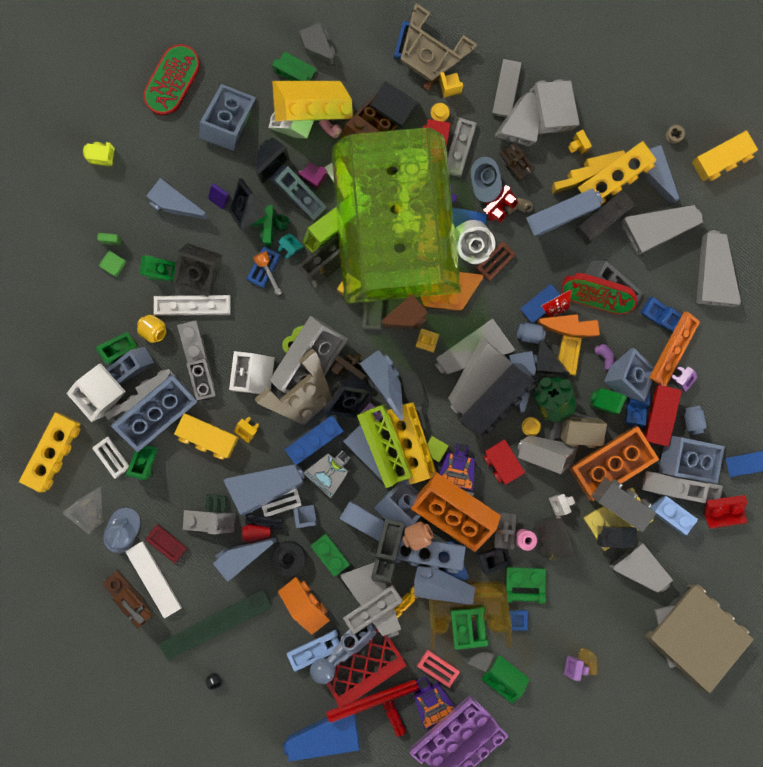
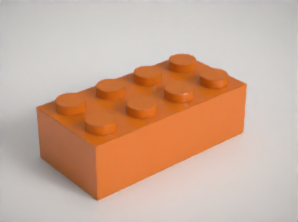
(616, 459)
(456, 512)

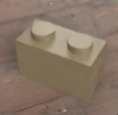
(583, 431)

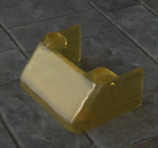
(490, 594)

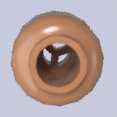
(417, 536)

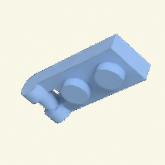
(313, 650)

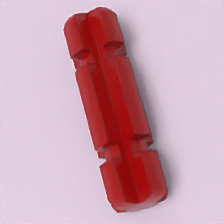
(394, 718)

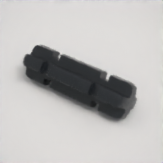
(267, 522)

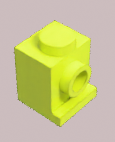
(99, 153)

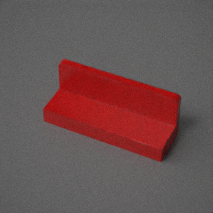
(662, 415)

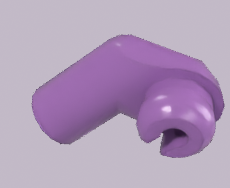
(606, 353)

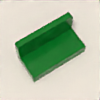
(293, 68)
(506, 679)

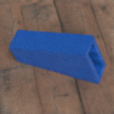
(323, 739)

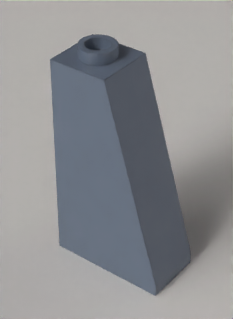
(564, 212)
(262, 487)

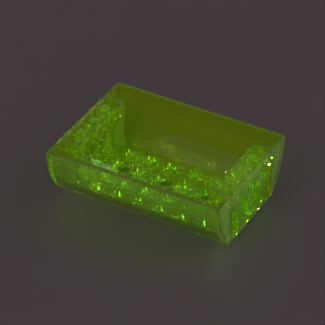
(371, 230)

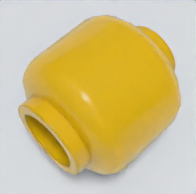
(151, 328)

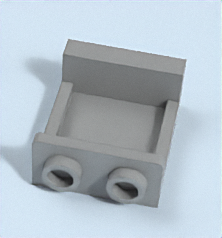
(555, 106)

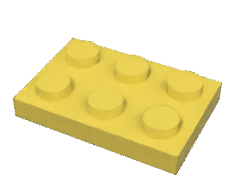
(605, 517)

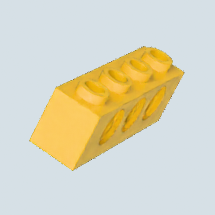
(640, 153)
(419, 450)
(32, 475)

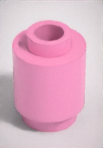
(521, 535)

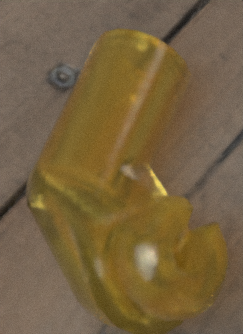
(589, 658)

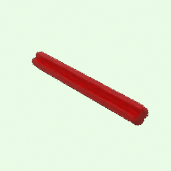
(372, 701)

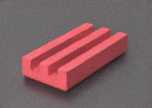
(425, 659)

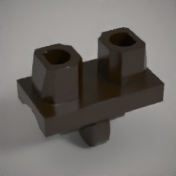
(517, 161)
(341, 364)

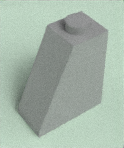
(522, 122)
(547, 453)
(643, 568)

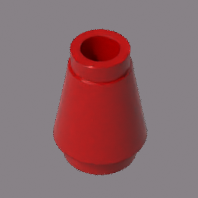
(254, 533)

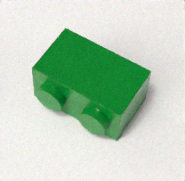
(330, 554)

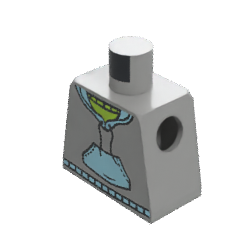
(329, 472)

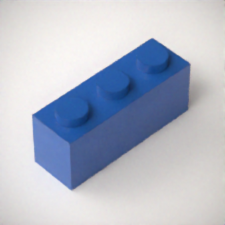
(314, 440)

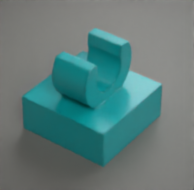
(291, 244)

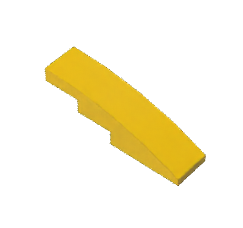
(591, 168)

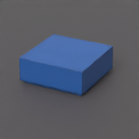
(519, 620)

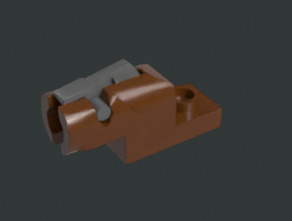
(127, 599)

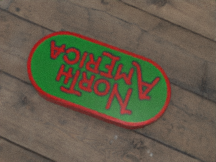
(171, 79)
(600, 293)

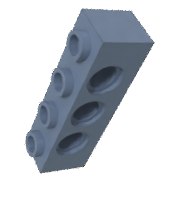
(456, 553)

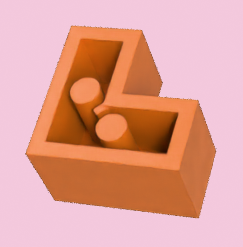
(303, 605)

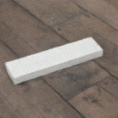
(192, 305)
(153, 579)

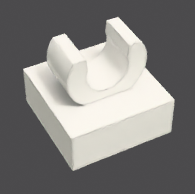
(561, 504)

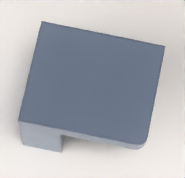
(305, 516)

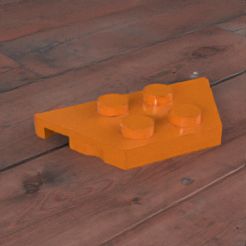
(454, 301)

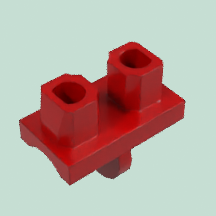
(495, 208)

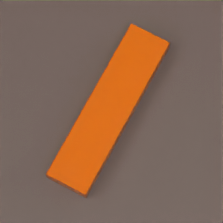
(674, 349)

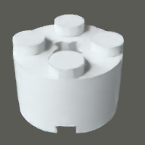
(483, 241)

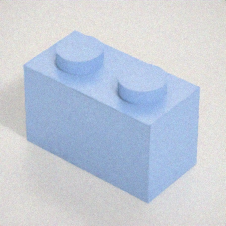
(673, 515)

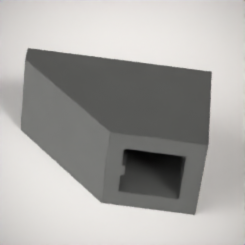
(316, 45)

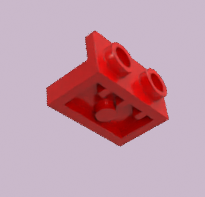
(725, 511)

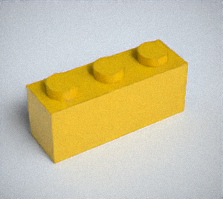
(725, 156)
(206, 436)

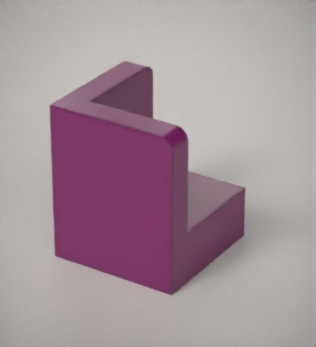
(313, 175)

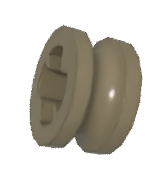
(677, 129)

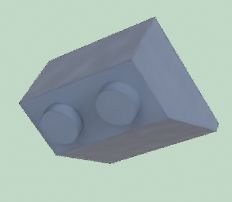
(398, 502)

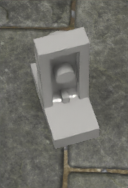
(209, 522)

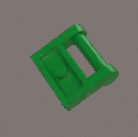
(525, 578)
(462, 627)

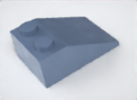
(226, 117)
(385, 380)
(692, 459)
(237, 558)

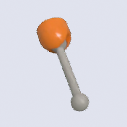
(262, 260)

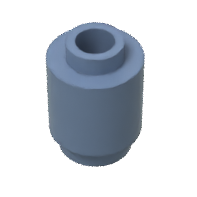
(530, 333)
(695, 420)

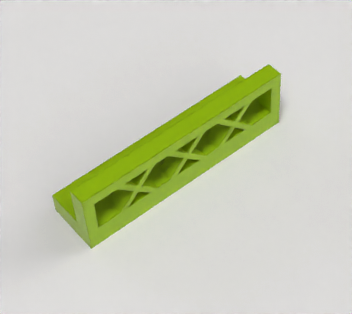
(378, 446)

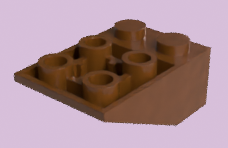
(368, 121)

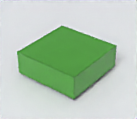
(112, 239)
(112, 263)

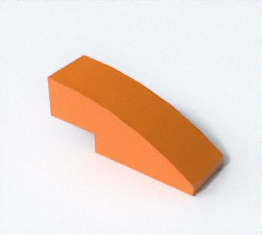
(570, 326)

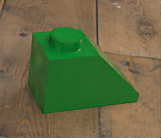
(607, 401)

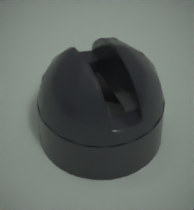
(213, 681)

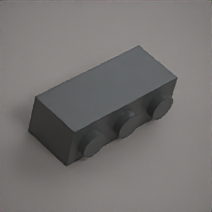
(624, 503)

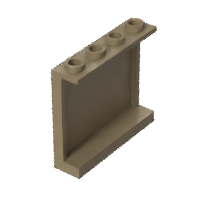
(700, 638)

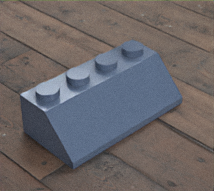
(154, 413)

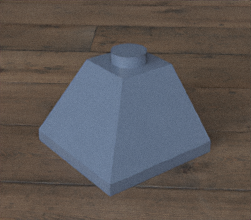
(630, 375)

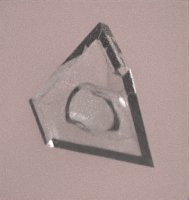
(87, 511)

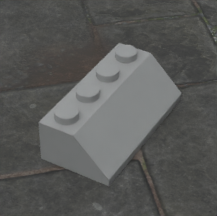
(314, 336)

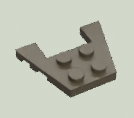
(425, 53)
(305, 398)

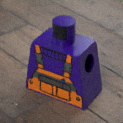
(459, 468)
(432, 702)

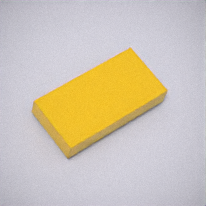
(569, 352)

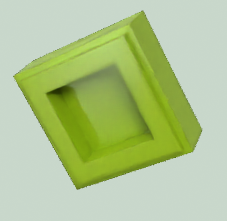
(436, 448)

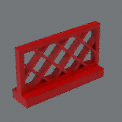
(373, 680)

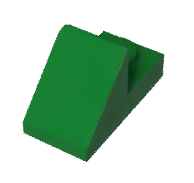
(268, 223)
(157, 268)
(116, 348)
(141, 463)

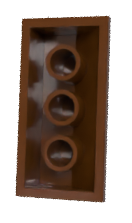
(406, 315)

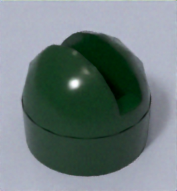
(281, 222)

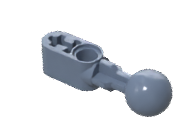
(323, 669)

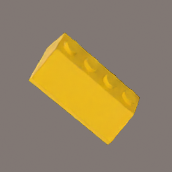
(311, 101)

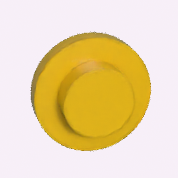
(440, 112)
(531, 426)

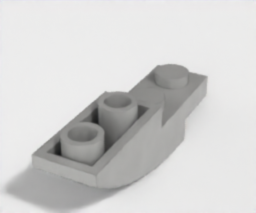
(196, 360)
(143, 389)
(681, 487)

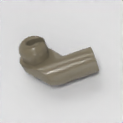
(523, 205)

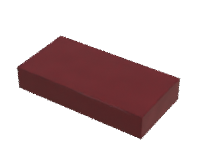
(166, 543)

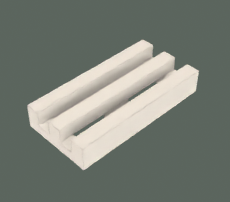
(102, 444)
(266, 513)

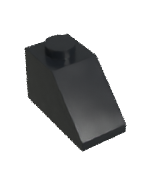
(617, 537)

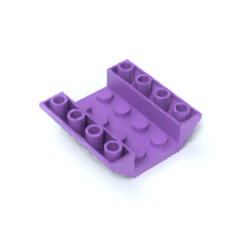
(460, 737)

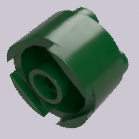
(555, 399)

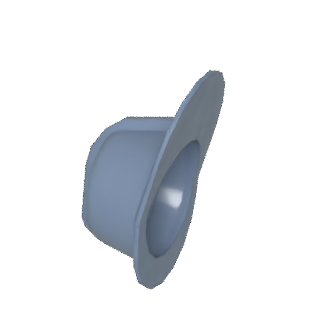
(486, 179)
(121, 530)

